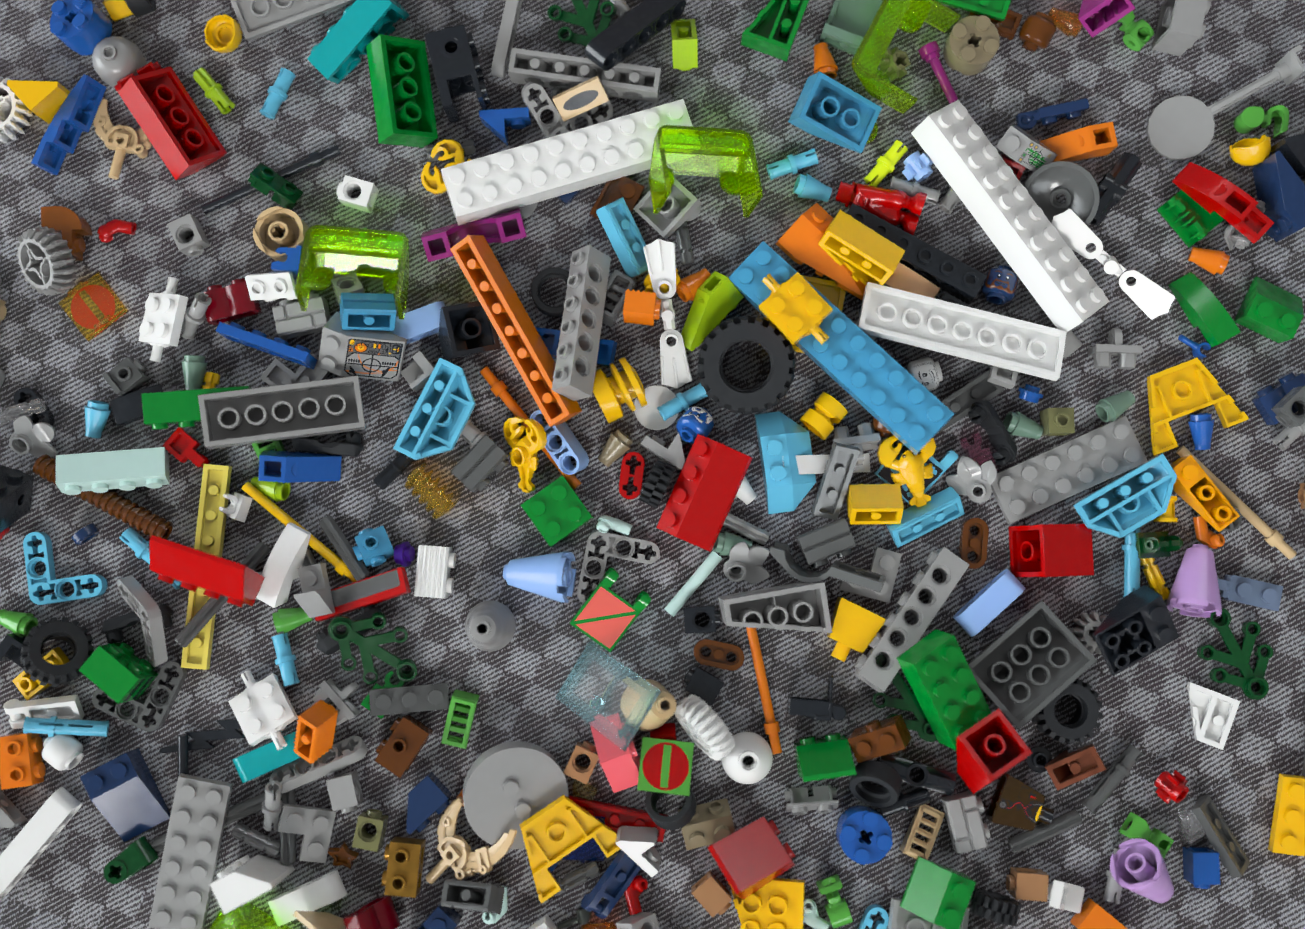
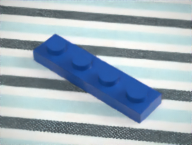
(259, 341)

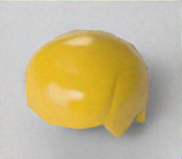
(223, 34)
(1250, 151)

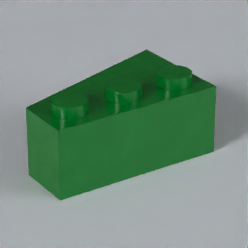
(776, 28)

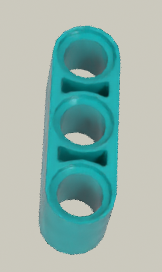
(265, 759)

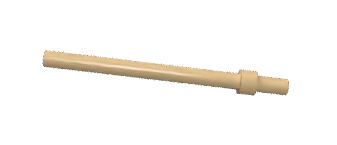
(1271, 536)

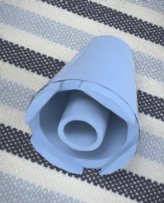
(543, 575)

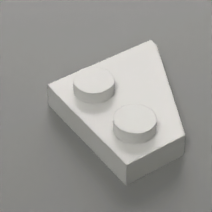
(1211, 715)

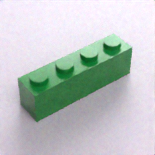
(176, 407)

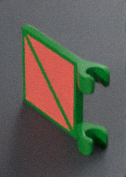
(606, 614)

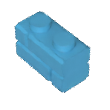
(367, 311)

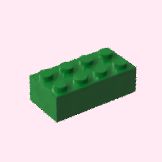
(401, 91)
(944, 686)

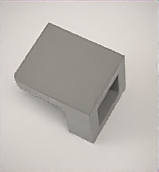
(418, 372)

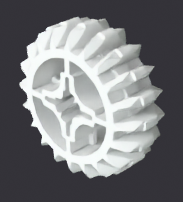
(12, 113)
(704, 727)

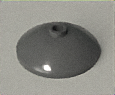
(1072, 181)

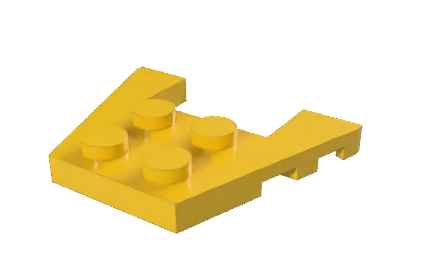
(1181, 392)
(556, 833)

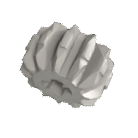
(1082, 630)

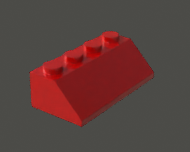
(171, 121)
(704, 492)
(204, 571)

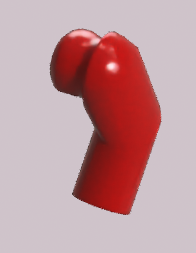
(108, 229)
(633, 892)

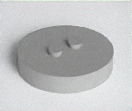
(509, 787)

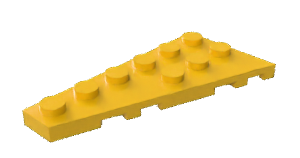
(773, 906)

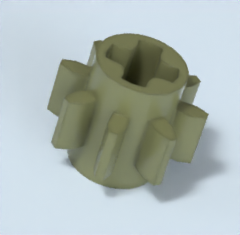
(894, 63)

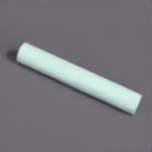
(693, 583)

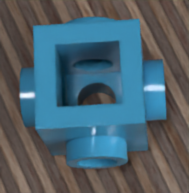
(373, 546)

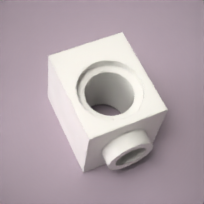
(367, 198)

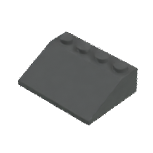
(1030, 664)

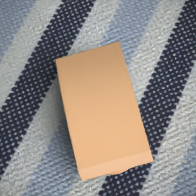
(910, 281)

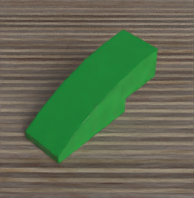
(1204, 309)

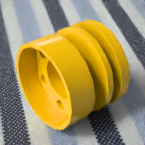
(617, 390)

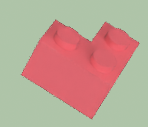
(618, 765)

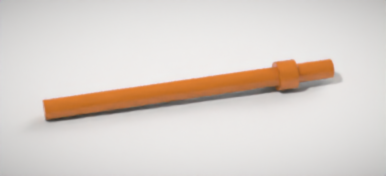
(500, 390)
(771, 726)

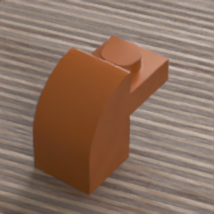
(69, 225)

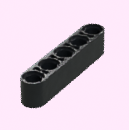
(632, 31)

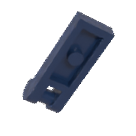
(611, 886)

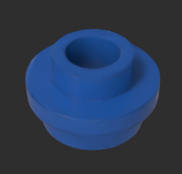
(1030, 393)

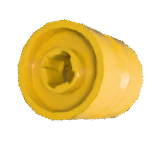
(824, 415)

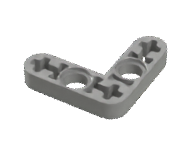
(557, 123)
(610, 550)
(150, 617)

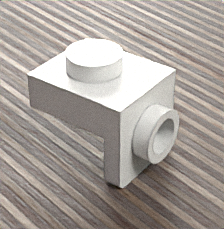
(1066, 896)

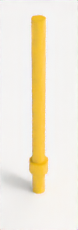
(284, 518)

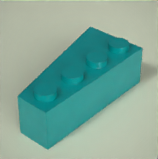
(353, 32)

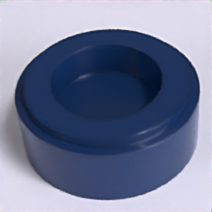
(85, 534)

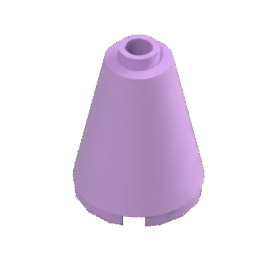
(1196, 584)
(1142, 870)

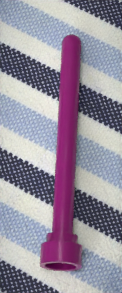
(931, 54)

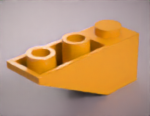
(1202, 494)

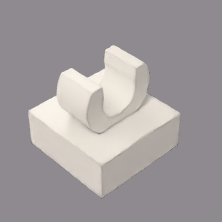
(238, 507)

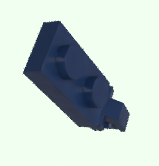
(1050, 114)

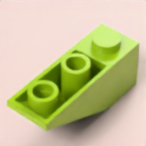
(710, 306)

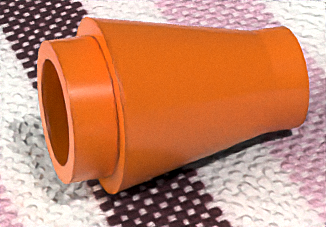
(824, 60)
(1210, 260)
(689, 285)

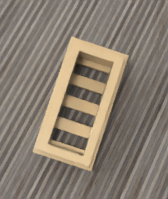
(931, 835)

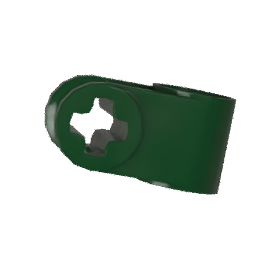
(132, 860)

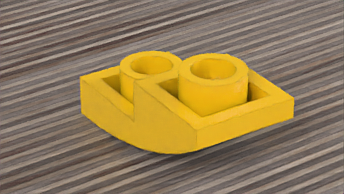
(27, 686)

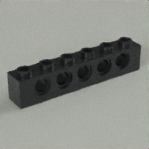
(925, 259)

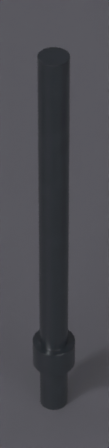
(315, 159)

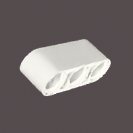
(307, 897)

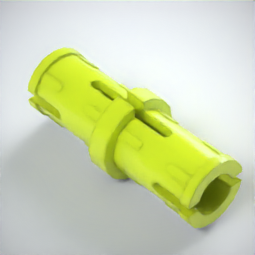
(886, 164)

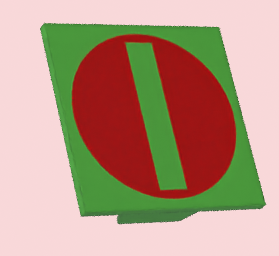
(665, 766)

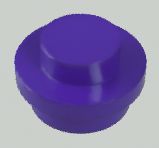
(404, 554)

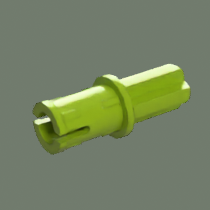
(213, 91)

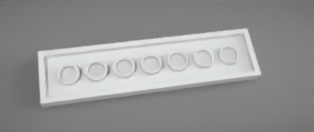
(962, 331)

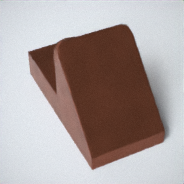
(1074, 766)

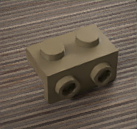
(709, 824)

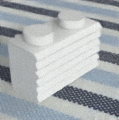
(434, 571)

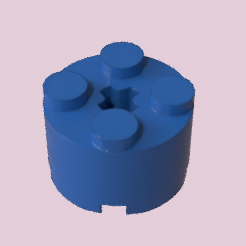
(79, 24)
(878, 833)

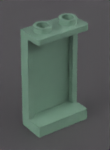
(848, 23)

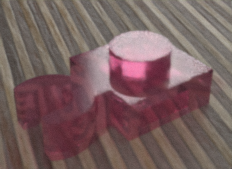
(975, 450)

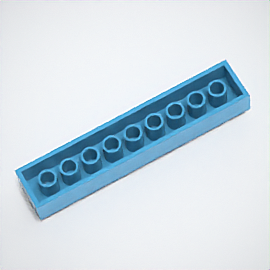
(854, 360)

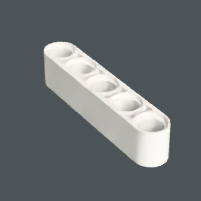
(36, 838)

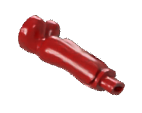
(884, 203)

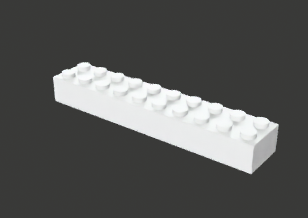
(558, 164)
(1010, 216)

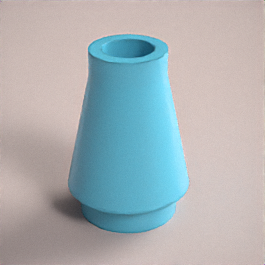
(811, 188)
(96, 417)

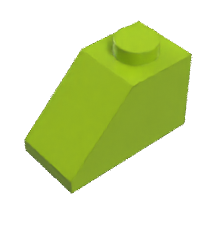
(684, 44)

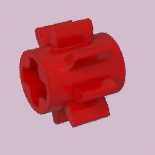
(1171, 786)

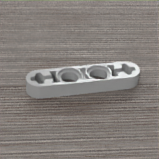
(506, 38)
(291, 775)

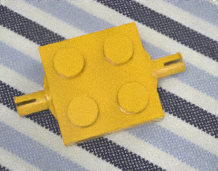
(795, 308)

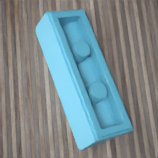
(624, 236)
(920, 520)

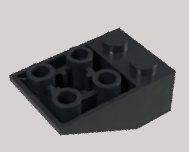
(1135, 629)

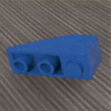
(298, 467)

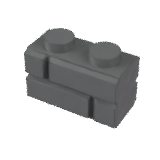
(480, 464)
(825, 542)
(472, 896)

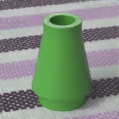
(289, 619)
(18, 622)

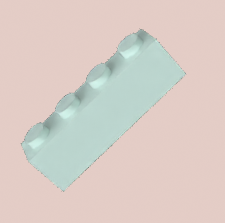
(112, 470)

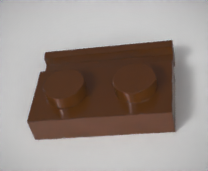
(616, 189)

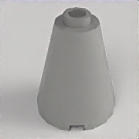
(499, 624)

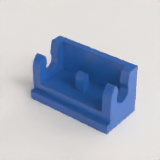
(292, 262)

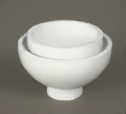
(755, 746)

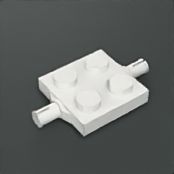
(163, 319)
(263, 710)

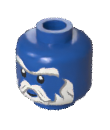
(693, 422)

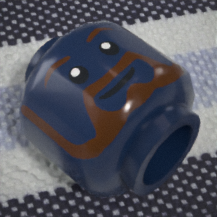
(1000, 285)

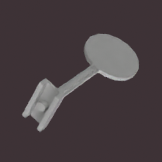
(1185, 125)

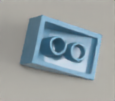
(834, 113)

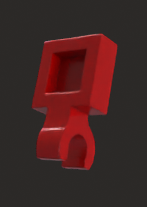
(184, 447)

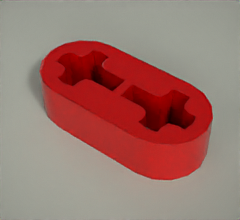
(625, 474)

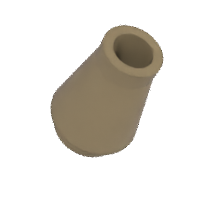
(615, 447)

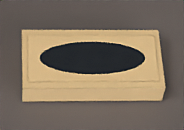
(580, 98)

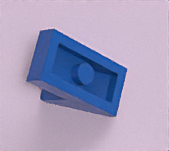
(499, 119)

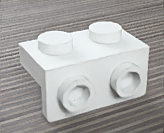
(271, 286)

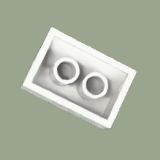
(247, 880)

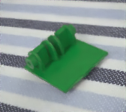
(1188, 218)

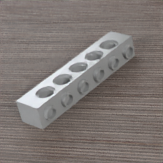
(567, 71)
(581, 324)
(952, 570)

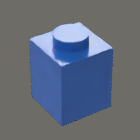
(1201, 866)

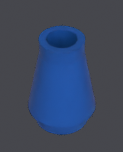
(1201, 429)

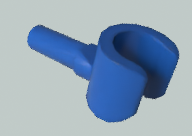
(1195, 346)

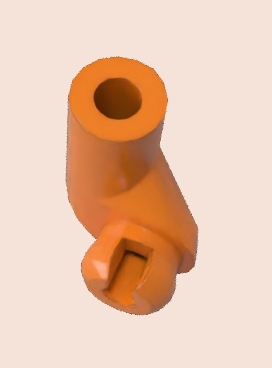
(1205, 535)

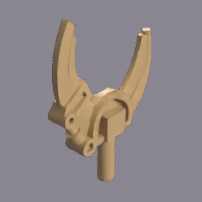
(119, 138)
(458, 853)

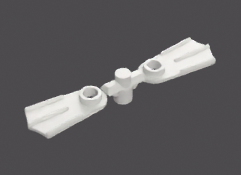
(662, 269)
(1144, 292)

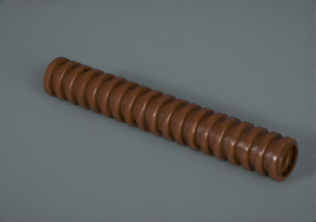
(111, 503)

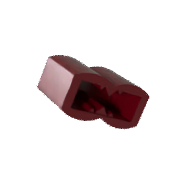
(230, 302)
(374, 915)

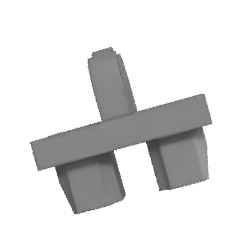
(1126, 353)
(866, 439)
(331, 692)

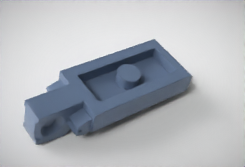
(1250, 592)

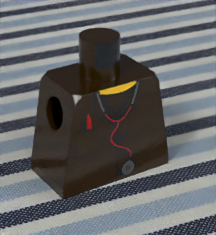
(1017, 805)

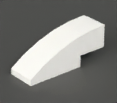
(283, 564)

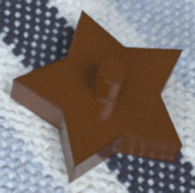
(343, 856)

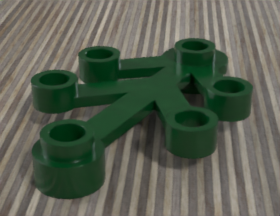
(584, 19)
(370, 645)
(1239, 657)
(908, 703)

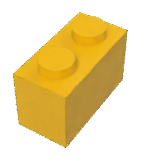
(874, 504)

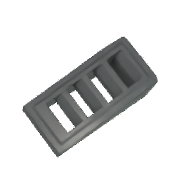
(612, 312)

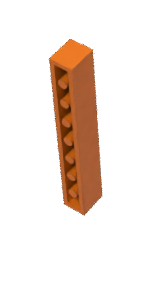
(513, 326)

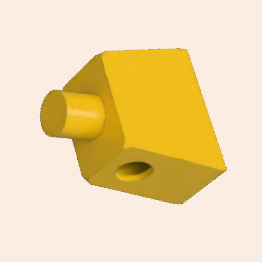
(852, 628)

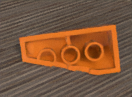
(802, 246)

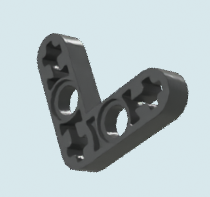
(144, 708)

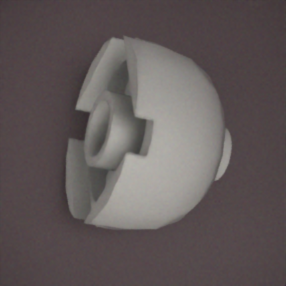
(116, 58)

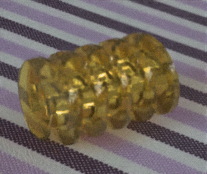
(430, 492)

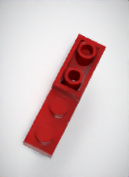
(1224, 198)

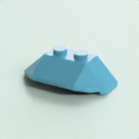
(438, 414)
(778, 444)
(1129, 499)

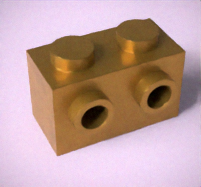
(404, 867)

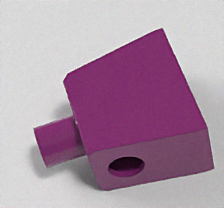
(1103, 13)

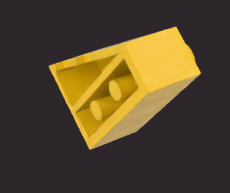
(860, 249)

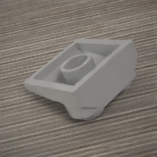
(677, 209)

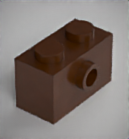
(879, 738)
(403, 745)

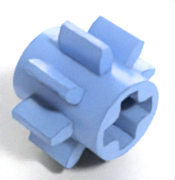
(917, 167)

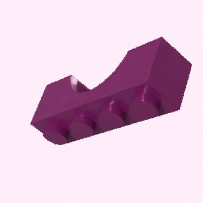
(496, 229)

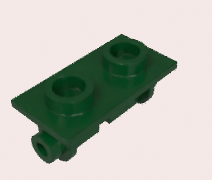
(265, 179)
(1157, 544)

